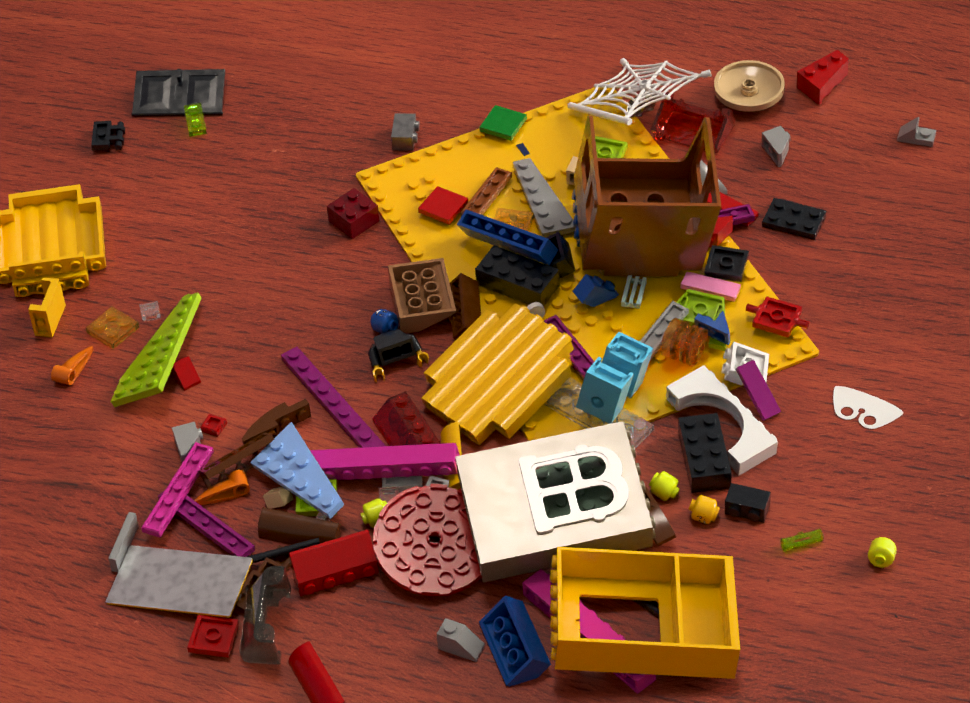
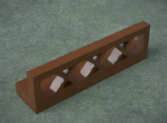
(235, 457)

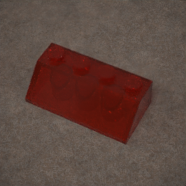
(403, 423)

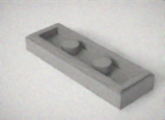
(123, 541)

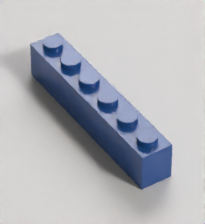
(507, 237)

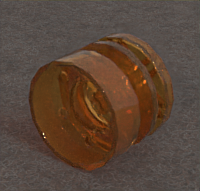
(684, 342)

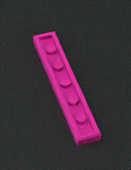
(177, 490)

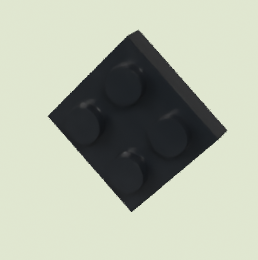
(726, 263)

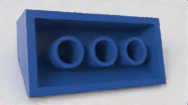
(514, 642)

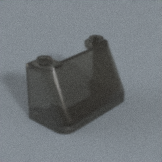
(257, 636)

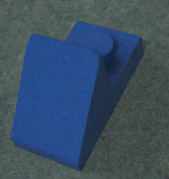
(716, 329)

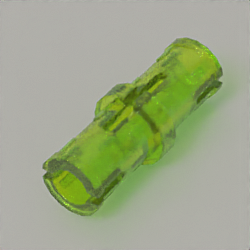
(788, 543)

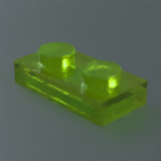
(195, 119)

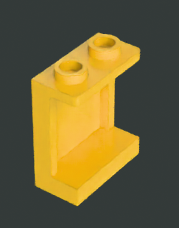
(47, 316)

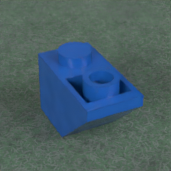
(594, 290)

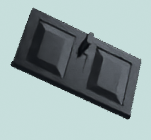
(169, 90)

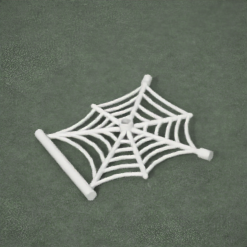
(645, 87)

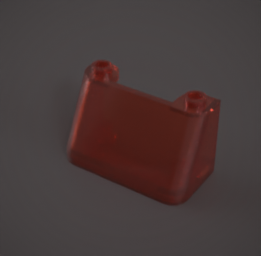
(681, 122)

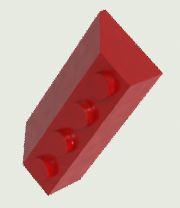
(333, 563)

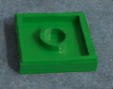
(503, 122)

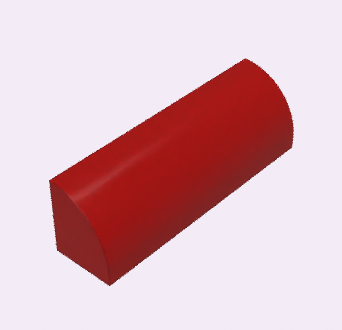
(313, 675)

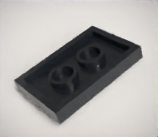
(794, 218)

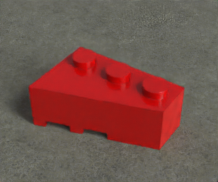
(822, 75)

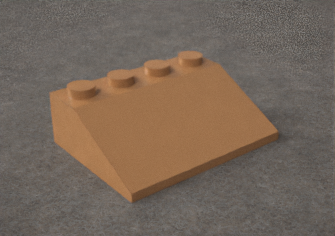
(420, 294)

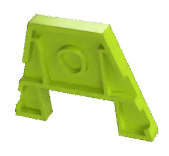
(706, 305)

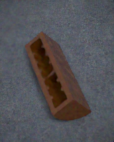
(467, 303)
(294, 528)

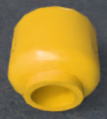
(704, 509)

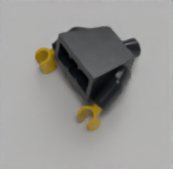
(392, 347)

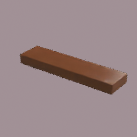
(488, 191)

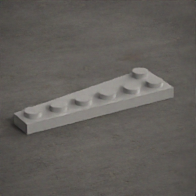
(544, 204)

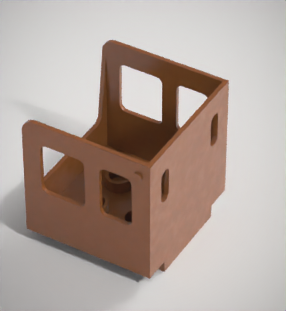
(645, 212)

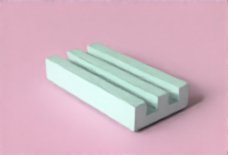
(635, 281)

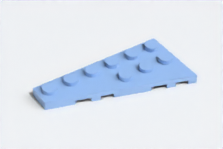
(295, 468)

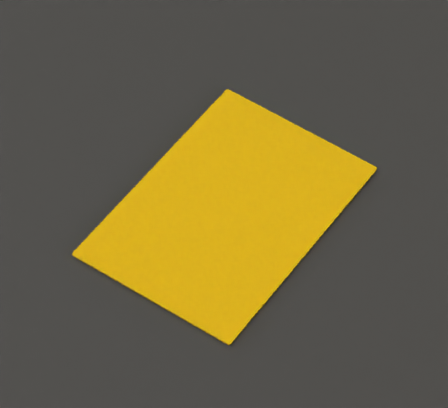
(553, 138)

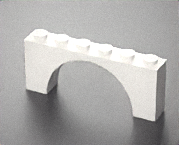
(704, 388)

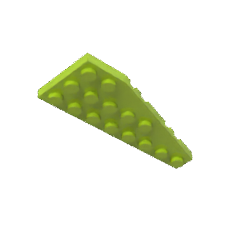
(154, 363)

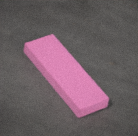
(711, 285)

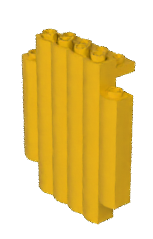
(50, 237)
(498, 373)

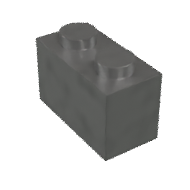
(404, 132)

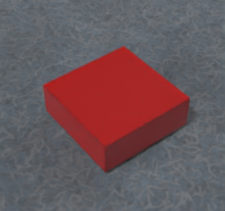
(213, 425)

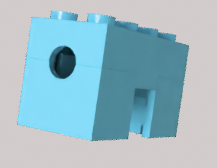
(615, 378)

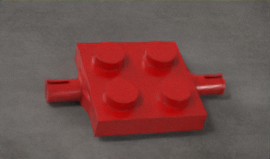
(777, 316)

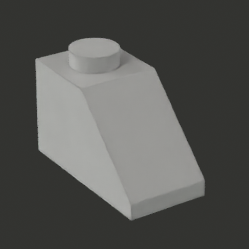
(776, 144)
(185, 438)
(459, 640)

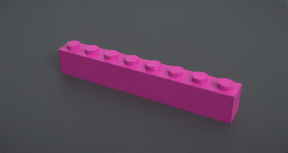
(388, 461)
(538, 592)

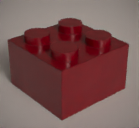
(353, 213)

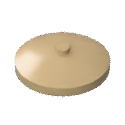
(749, 85)

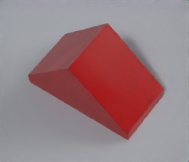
(185, 373)

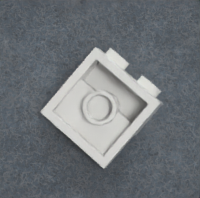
(739, 355)

